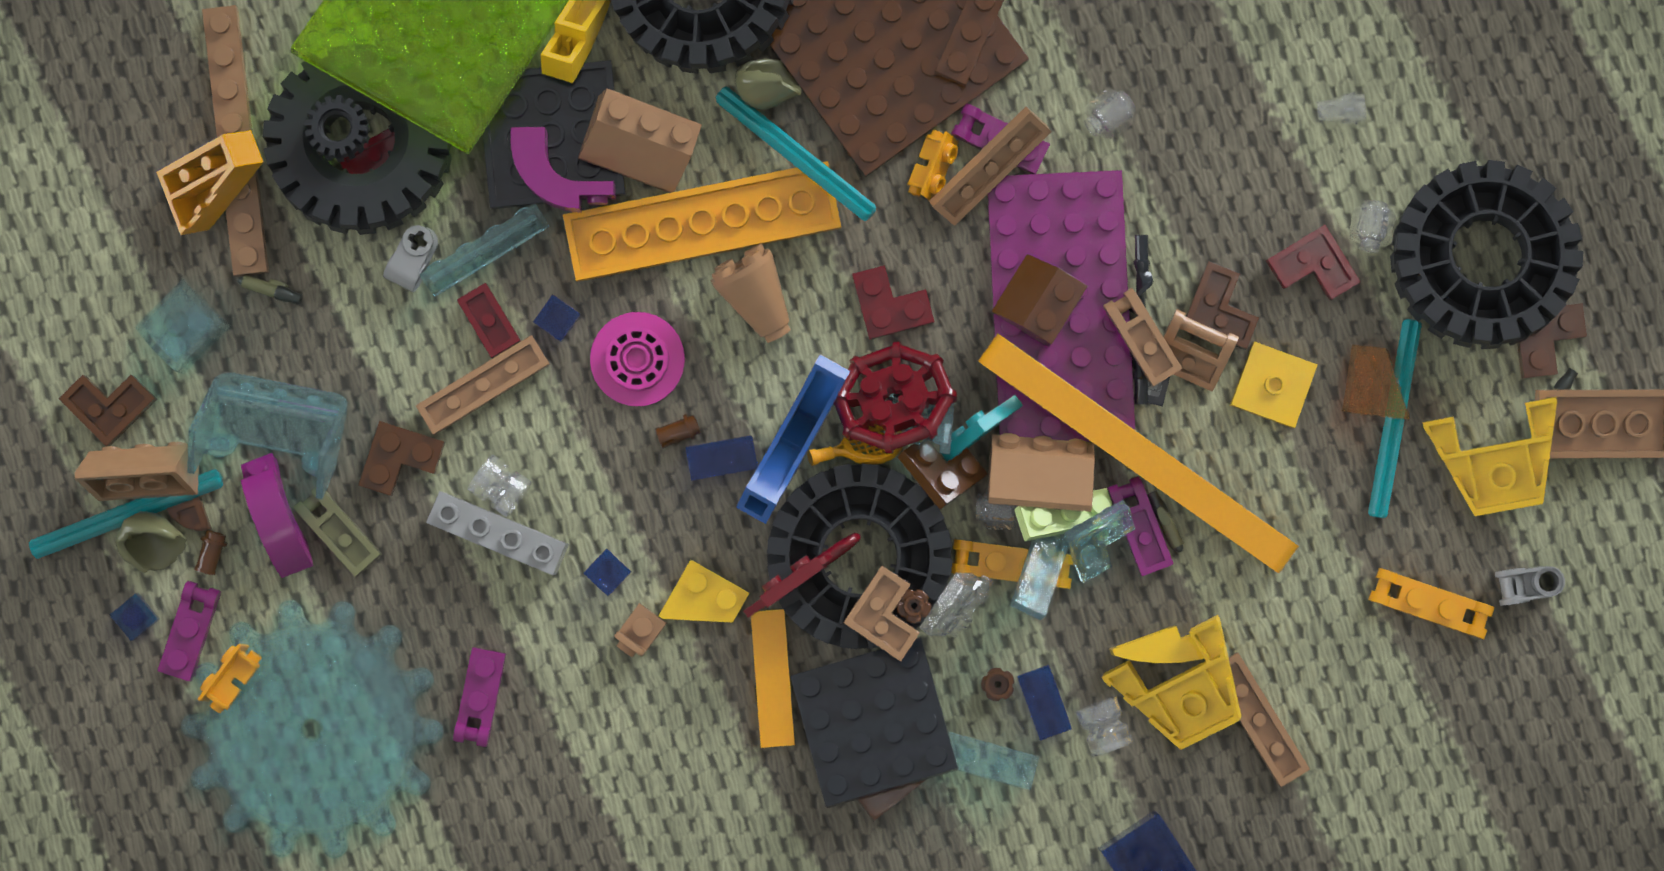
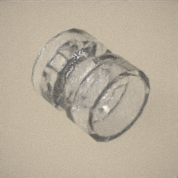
(499, 485)
(1104, 726)

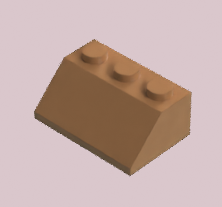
(639, 140)
(138, 472)
(1041, 472)

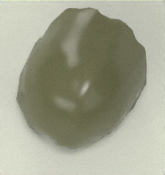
(765, 83)
(149, 541)

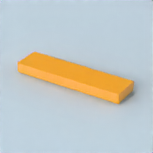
(772, 678)

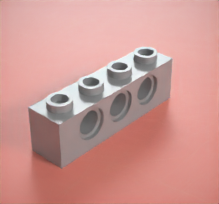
(497, 533)

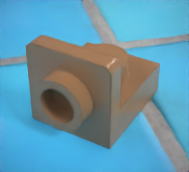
(639, 631)

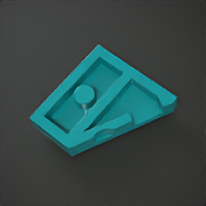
(980, 425)

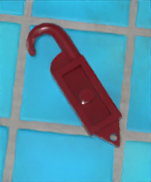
(803, 570)

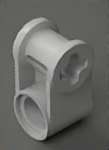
(408, 261)
(1523, 585)

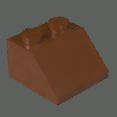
(1039, 299)

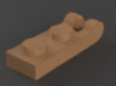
(1143, 338)

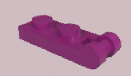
(991, 128)
(1147, 539)
(189, 632)
(480, 695)

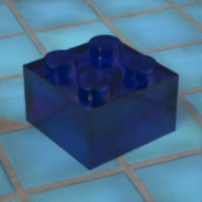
(1146, 847)

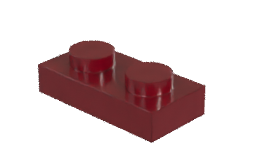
(488, 320)

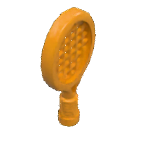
(846, 450)

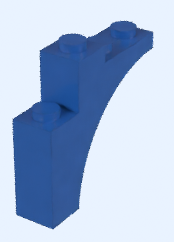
(793, 439)

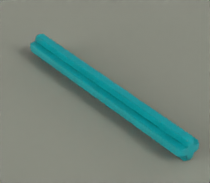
(796, 154)
(1392, 427)
(114, 518)

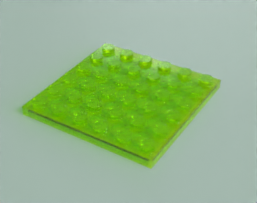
(430, 59)

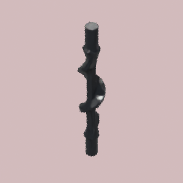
(1143, 282)

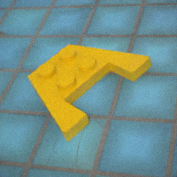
(1504, 473)
(1191, 702)

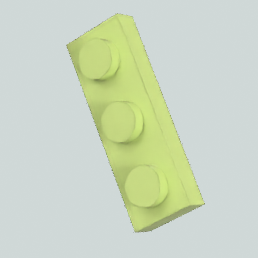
(1047, 522)

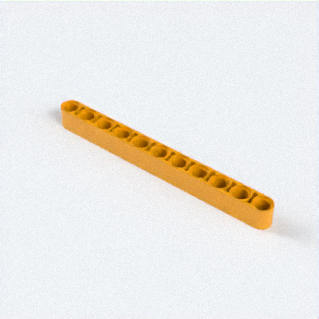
(1138, 453)

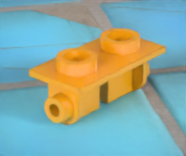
(940, 151)
(236, 665)

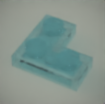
(1089, 539)

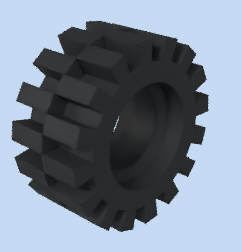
(337, 108)

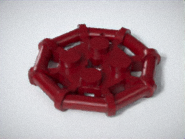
(894, 380)

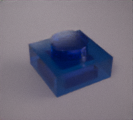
(557, 318)
(607, 572)
(134, 617)

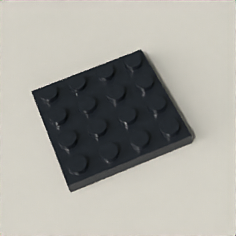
(565, 113)
(873, 724)

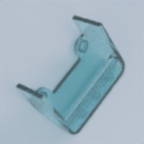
(270, 417)

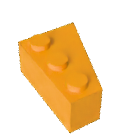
(209, 179)

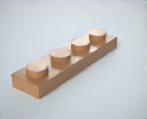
(990, 166)
(482, 385)
(1265, 727)

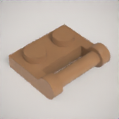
(1198, 363)

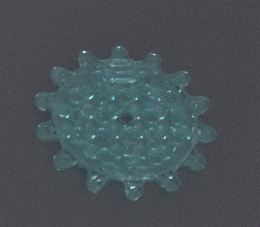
(363, 742)

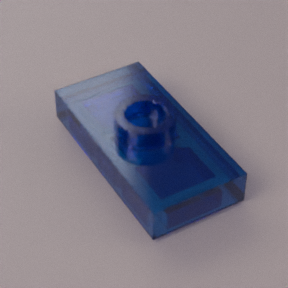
(721, 458)
(1044, 702)

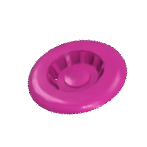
(637, 359)

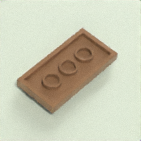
(1607, 423)

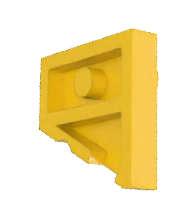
(703, 597)

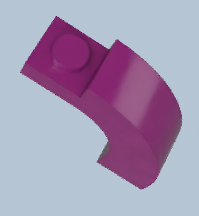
(531, 159)
(273, 516)

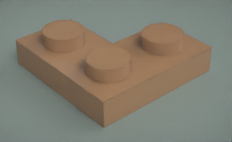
(874, 617)

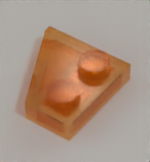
(1372, 385)

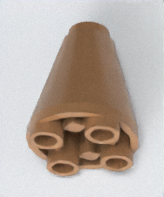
(754, 292)

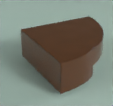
(191, 515)

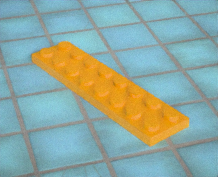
(698, 223)

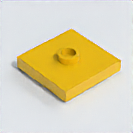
(1273, 385)

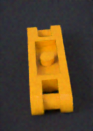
(999, 562)
(1431, 603)

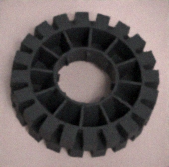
(702, 37)
(337, 196)
(1474, 311)
(846, 495)

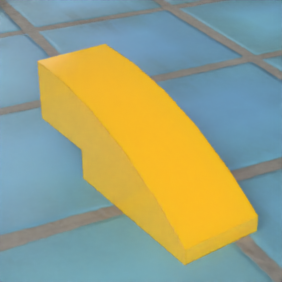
(573, 38)
(1160, 647)

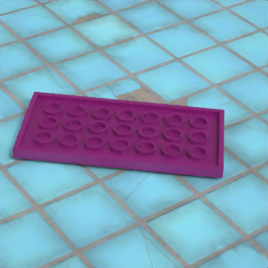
(1080, 228)

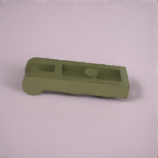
(338, 533)

